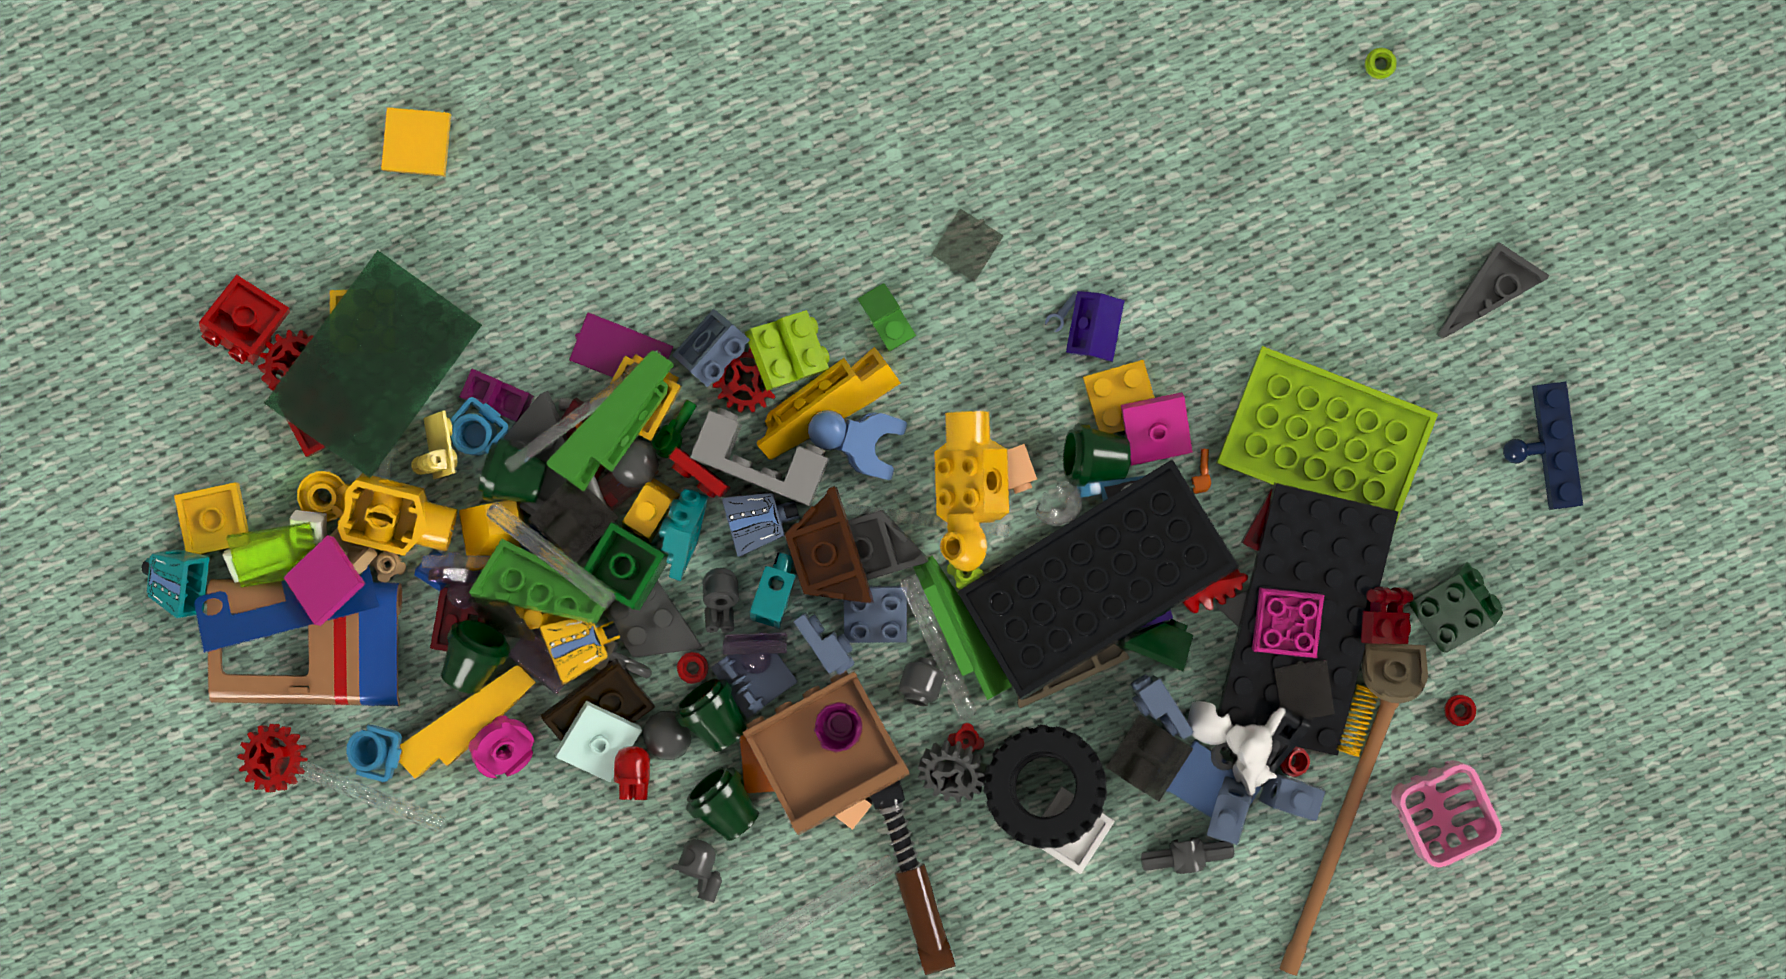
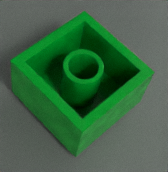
(626, 565)

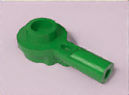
(670, 435)

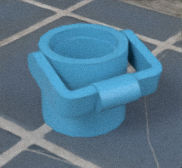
(476, 433)
(375, 750)

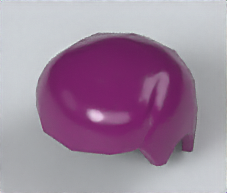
(838, 727)

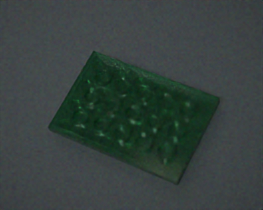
(373, 364)

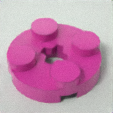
(498, 733)

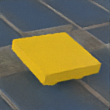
(416, 141)

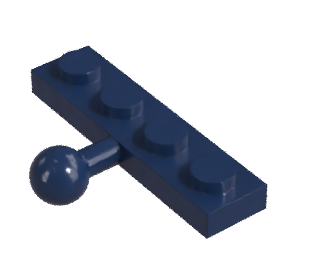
(1555, 446)

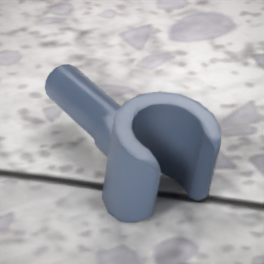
(1062, 312)

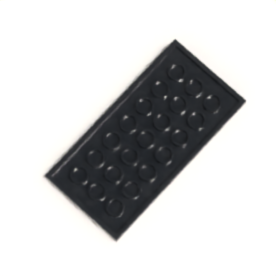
(1320, 548)
(1097, 579)

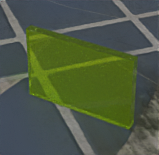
(269, 553)

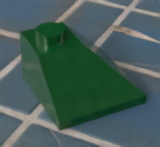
(1162, 643)

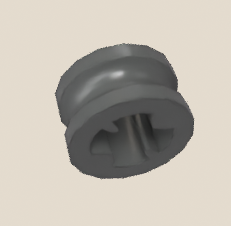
(1216, 757)

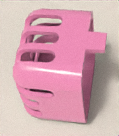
(1486, 827)

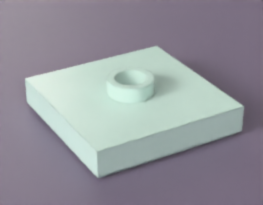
(596, 739)

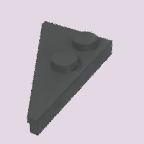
(1496, 282)

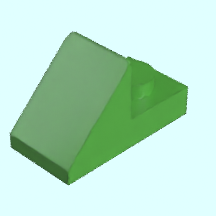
(886, 317)

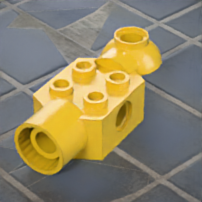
(969, 486)
(379, 512)

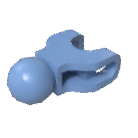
(856, 438)

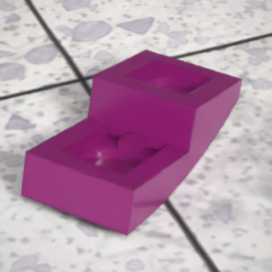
(499, 395)

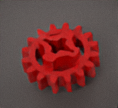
(282, 356)
(734, 387)
(285, 761)

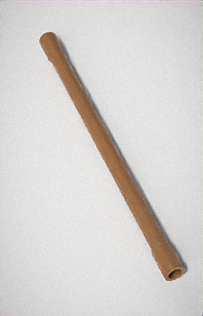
(1298, 945)

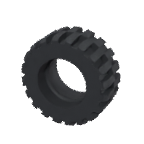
(1002, 780)

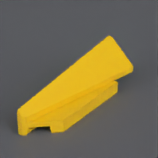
(837, 389)
(451, 733)

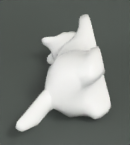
(1253, 748)

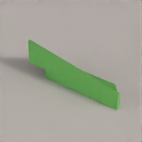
(613, 424)
(960, 630)

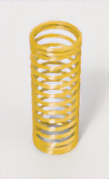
(1355, 751)

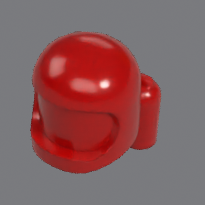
(632, 773)

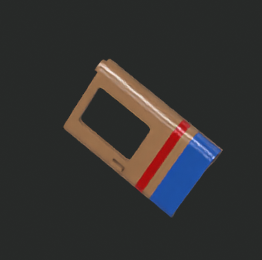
(349, 656)

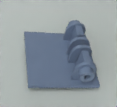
(877, 621)
(754, 690)

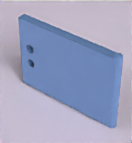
(1201, 781)

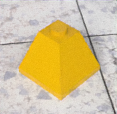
(481, 533)

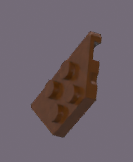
(827, 552)

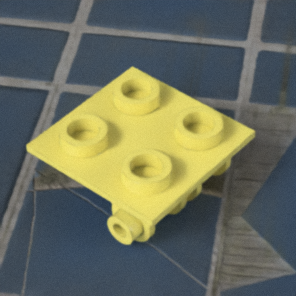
(441, 457)

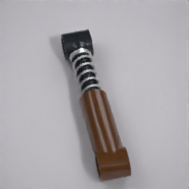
(914, 884)

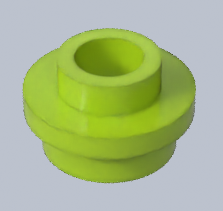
(1389, 59)

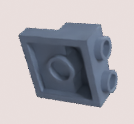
(711, 348)
(831, 650)
(1155, 700)

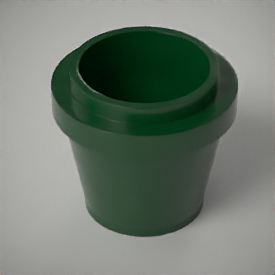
(1094, 456)
(520, 485)
(473, 655)
(712, 714)
(723, 803)

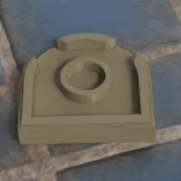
(1395, 671)

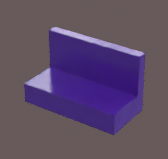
(1095, 325)

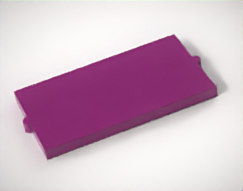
(604, 345)

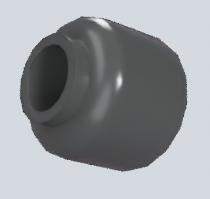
(921, 682)

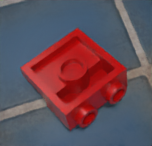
(243, 320)

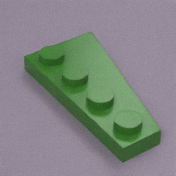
(530, 583)

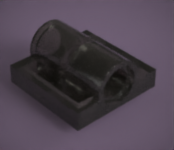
(1149, 757)

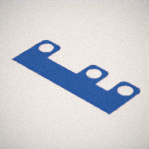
(228, 630)

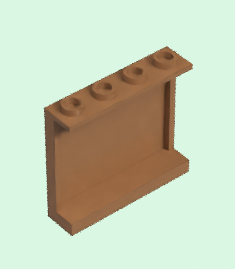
(816, 781)

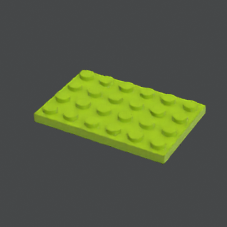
(1325, 433)

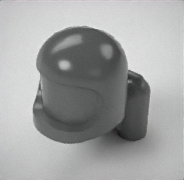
(719, 596)
(697, 862)

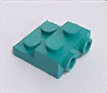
(683, 530)

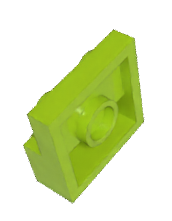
(787, 350)

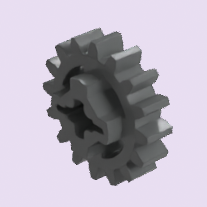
(952, 771)

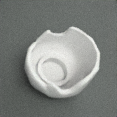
(1207, 724)

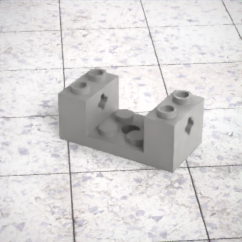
(717, 443)

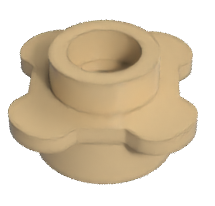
(384, 572)

